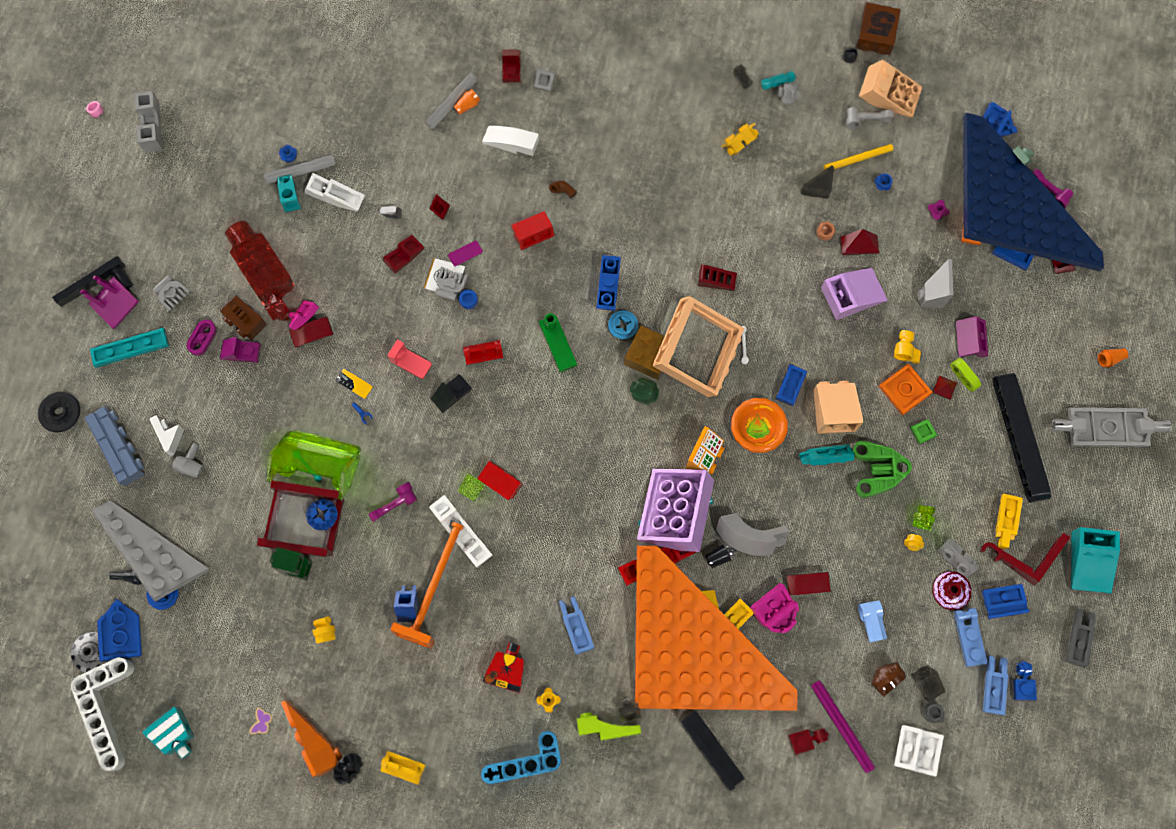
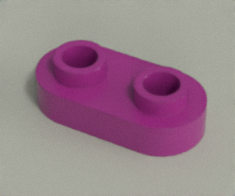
(201, 338)

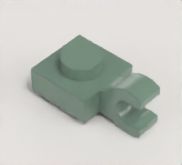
(1024, 155)

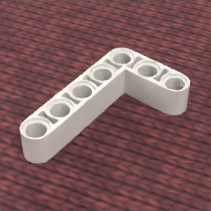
(99, 710)

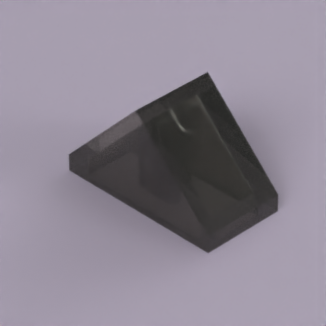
(820, 185)

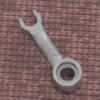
(854, 118)

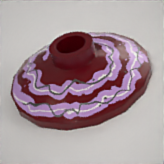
(945, 597)

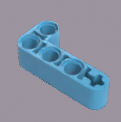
(521, 763)

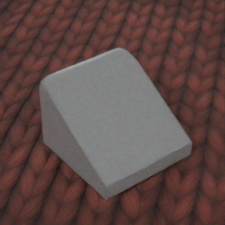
(545, 79)

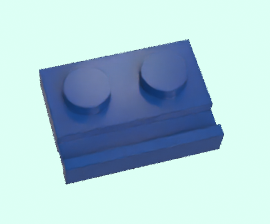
(1005, 601)

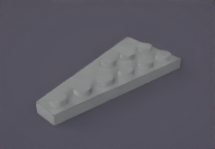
(152, 557)

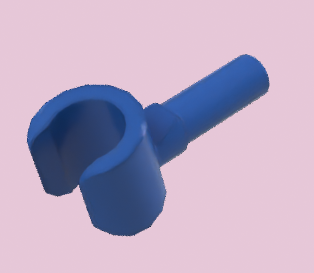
(361, 413)

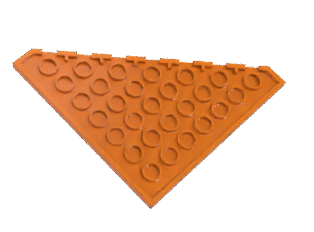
(692, 652)

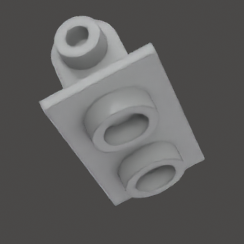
(963, 563)

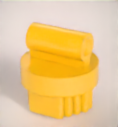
(324, 631)

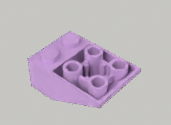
(853, 292)

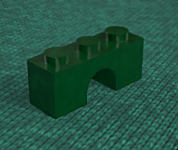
(291, 563)

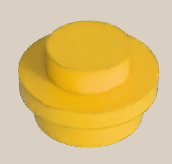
(914, 542)

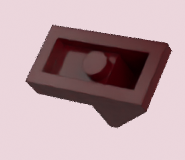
(511, 65)

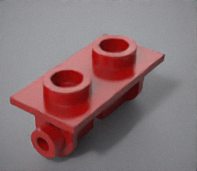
(483, 352)

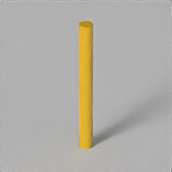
(859, 157)

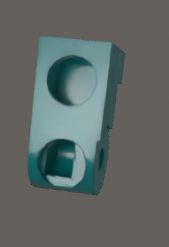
(288, 193)

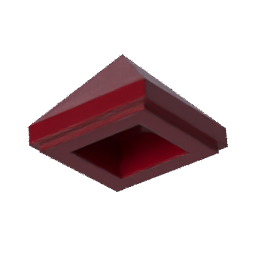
(439, 206)
(944, 387)

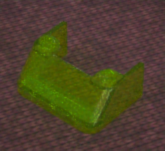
(314, 456)

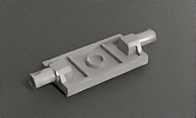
(1110, 427)

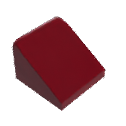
(1060, 267)

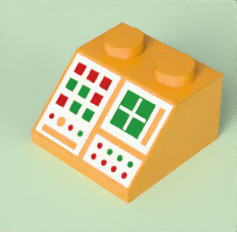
(705, 451)

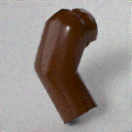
(562, 187)

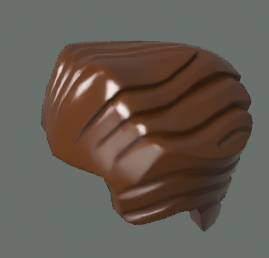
(887, 678)

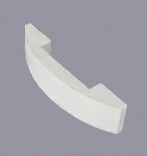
(467, 538)

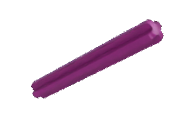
(843, 727)

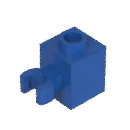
(406, 605)

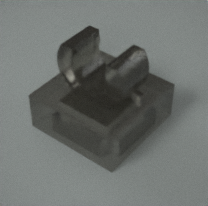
(629, 711)

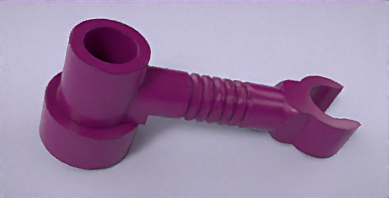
(1061, 196)
(405, 496)

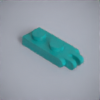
(827, 455)

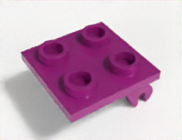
(112, 302)

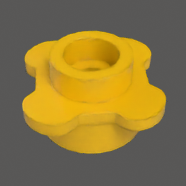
(542, 700)

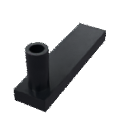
(112, 267)

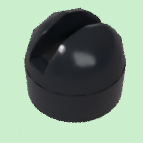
(850, 55)

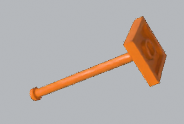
(414, 633)

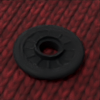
(66, 420)

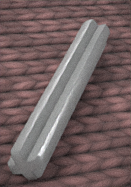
(451, 100)
(300, 169)

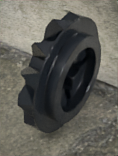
(351, 763)

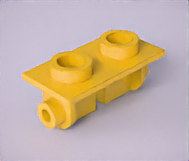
(734, 142)
(402, 767)

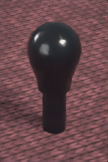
(127, 576)

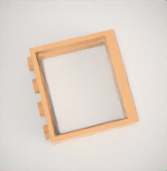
(673, 335)

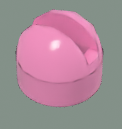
(94, 109)

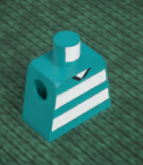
(171, 733)

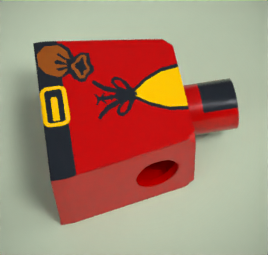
(506, 669)

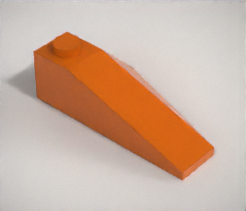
(319, 752)

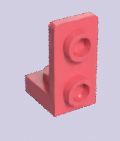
(408, 360)

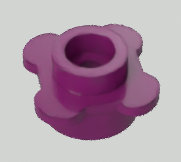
(938, 214)

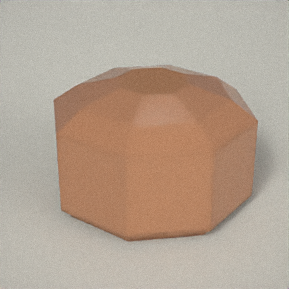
(825, 231)

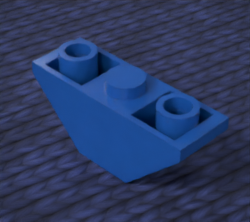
(608, 283)

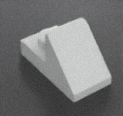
(168, 436)

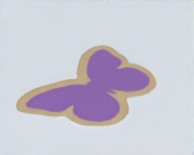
(261, 725)

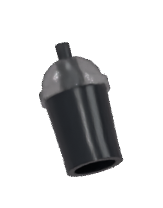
(721, 555)

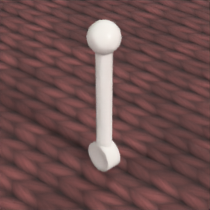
(745, 359)

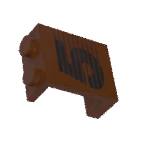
(878, 28)

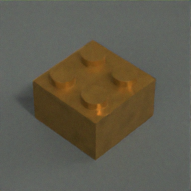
(644, 351)

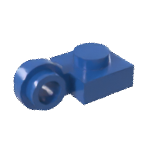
(1024, 688)

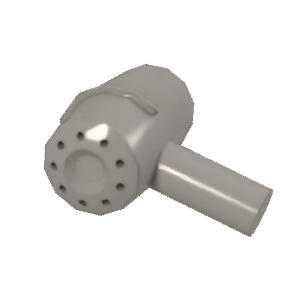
(186, 465)

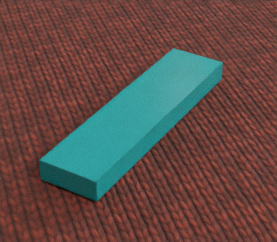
(129, 347)

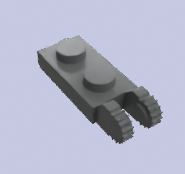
(1080, 639)

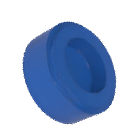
(468, 299)

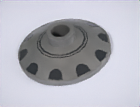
(78, 652)

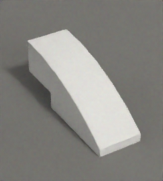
(511, 139)
(334, 193)

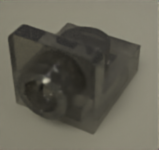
(929, 682)

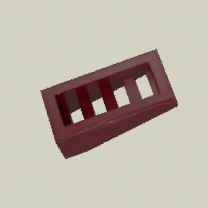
(706, 269)

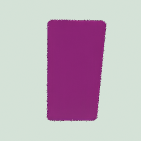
(465, 253)

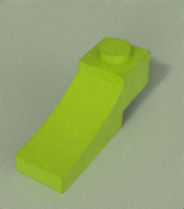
(590, 724)

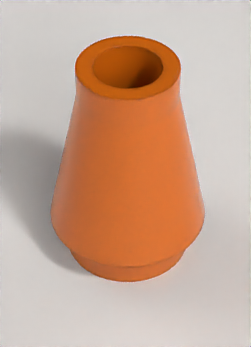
(467, 102)
(1110, 357)

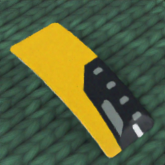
(354, 383)

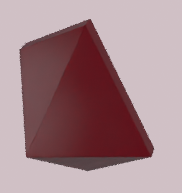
(859, 243)

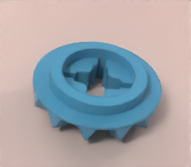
(626, 317)

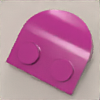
(776, 610)

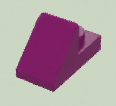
(238, 350)

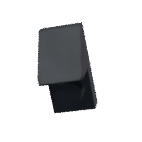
(450, 393)

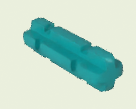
(778, 80)

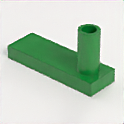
(557, 343)

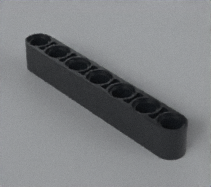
(1021, 438)

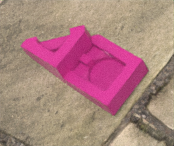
(302, 315)

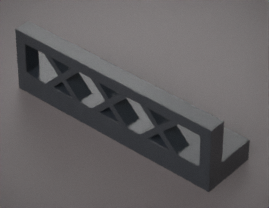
(712, 750)

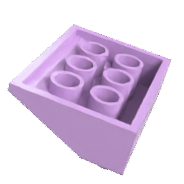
(676, 509)

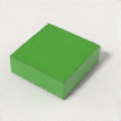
(923, 431)

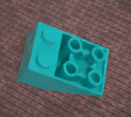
(1094, 559)

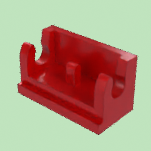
(533, 230)
(500, 480)

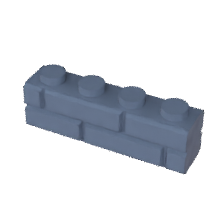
(115, 446)

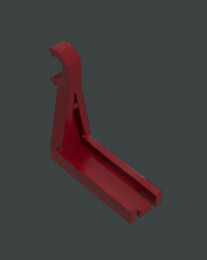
(1023, 569)

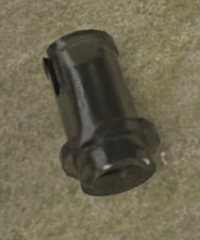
(743, 77)

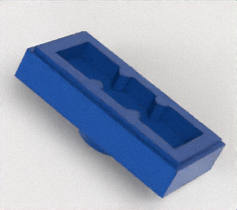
(791, 385)

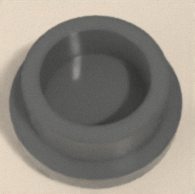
(933, 712)

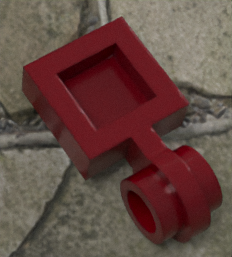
(803, 741)

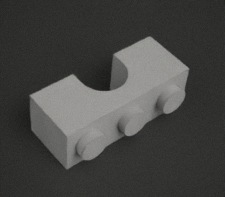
(149, 132)

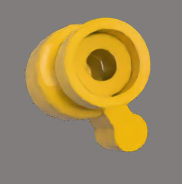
(905, 350)

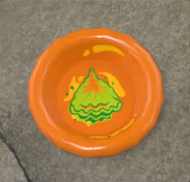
(759, 425)

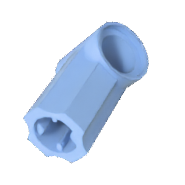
(872, 614)

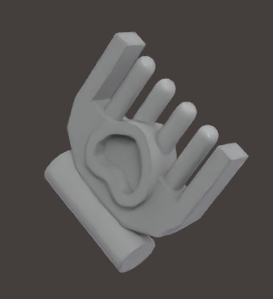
(448, 286)
(167, 289)

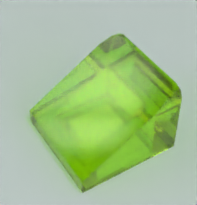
(471, 487)

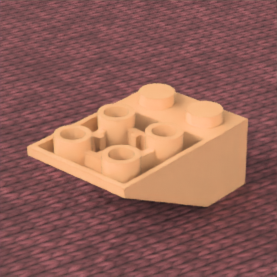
(890, 89)

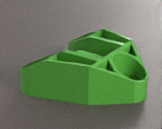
(880, 453)

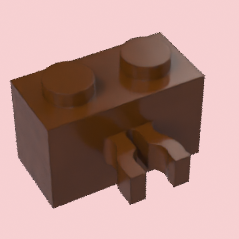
(240, 315)

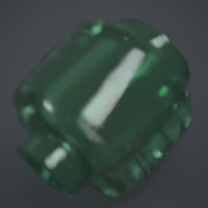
(644, 391)

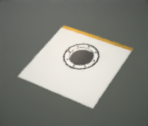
(431, 281)

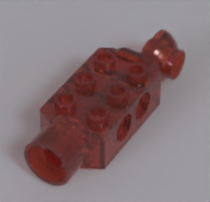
(260, 268)

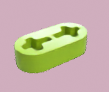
(965, 374)

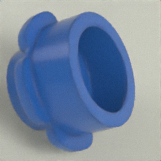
(288, 157)
(883, 178)

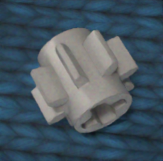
(789, 93)

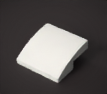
(919, 750)

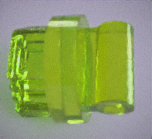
(924, 518)

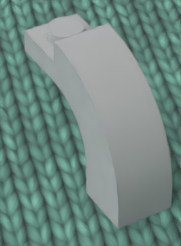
(750, 540)

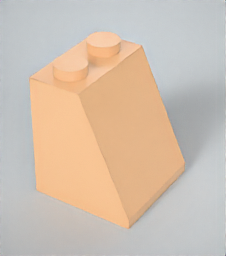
(837, 407)

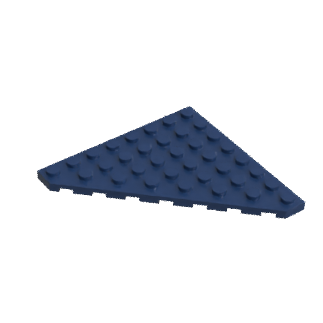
(1011, 205)

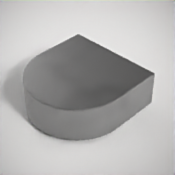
(391, 212)

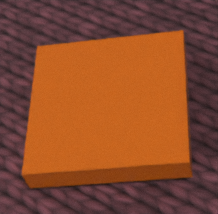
(905, 389)

